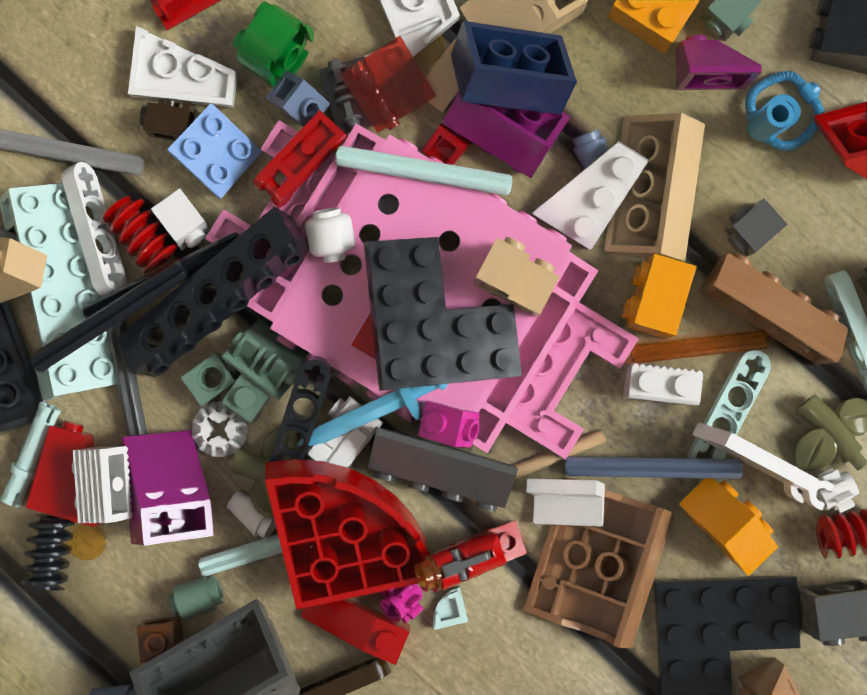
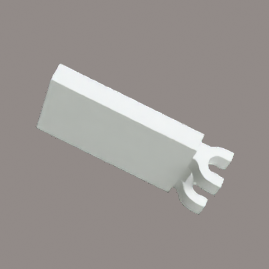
(766, 463)

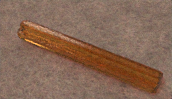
(700, 346)

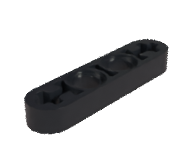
(302, 423)

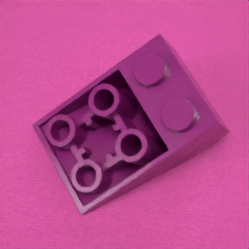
(166, 489)

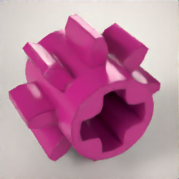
(402, 603)

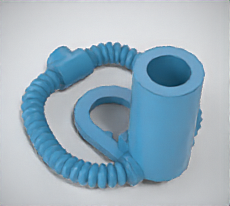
(781, 111)

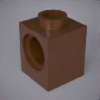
(158, 636)

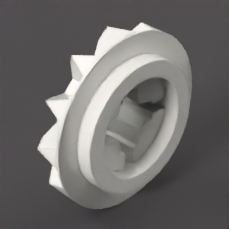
(219, 447)

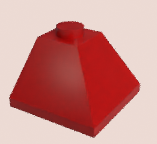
(847, 135)

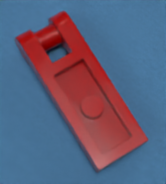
(300, 158)

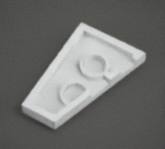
(175, 74)

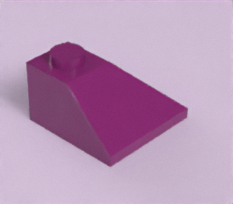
(712, 66)

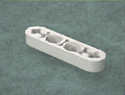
(81, 181)

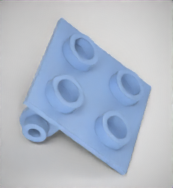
(214, 151)

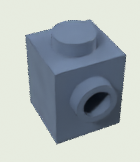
(296, 99)

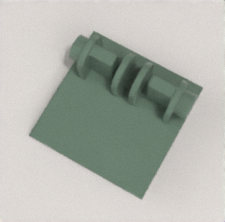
(265, 359)

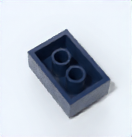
(512, 68)

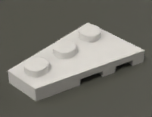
(593, 196)

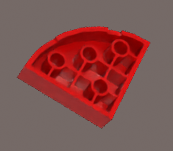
(341, 532)

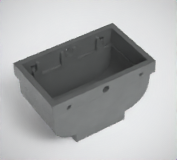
(226, 658)

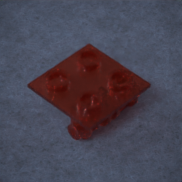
(388, 84)

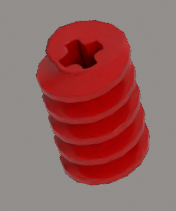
(139, 234)
(842, 532)

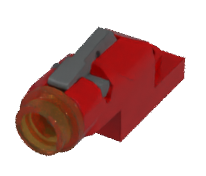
(470, 557)

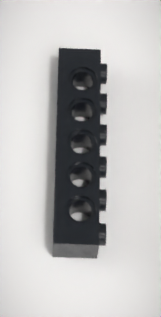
(219, 276)

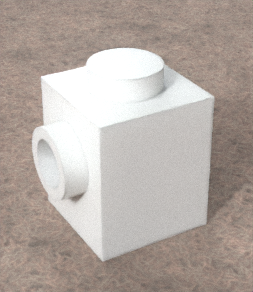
(181, 220)

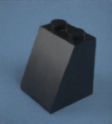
(841, 35)

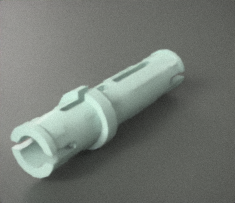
(25, 467)

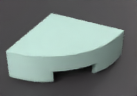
(450, 609)

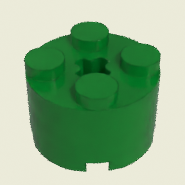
(273, 43)

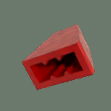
(54, 481)

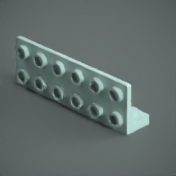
(46, 224)

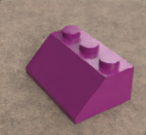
(512, 135)

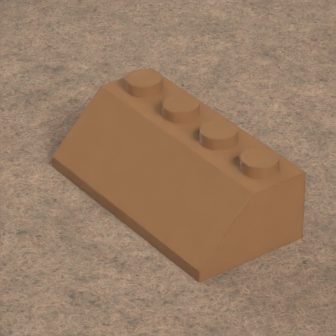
(775, 309)

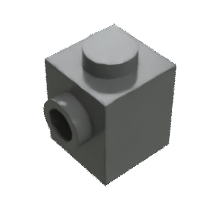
(754, 227)

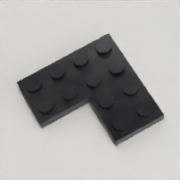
(416, 335)
(709, 618)

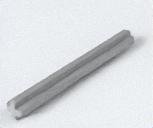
(71, 152)

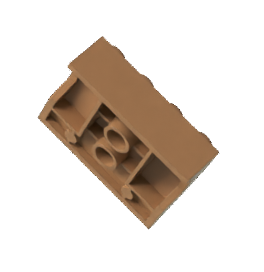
(601, 574)

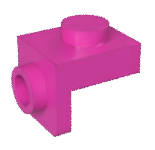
(449, 425)

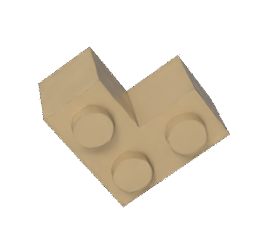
(515, 278)

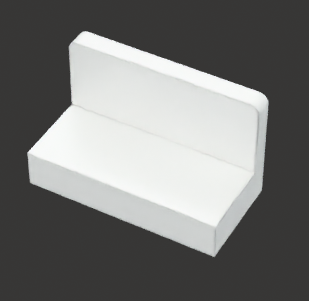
(567, 502)

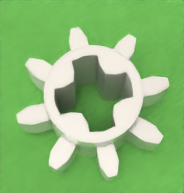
(842, 493)

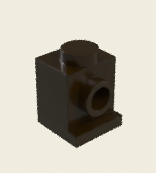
(167, 118)

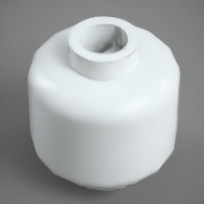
(330, 234)

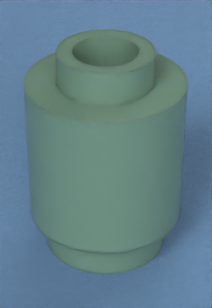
(196, 597)

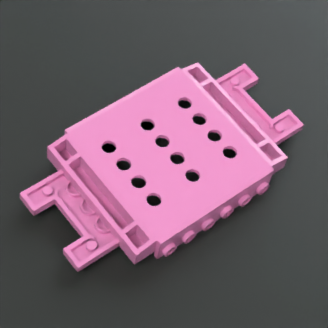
(549, 344)

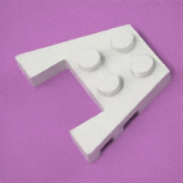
(419, 20)

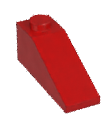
(361, 627)

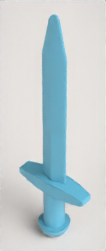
(370, 412)

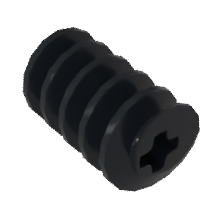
(48, 553)

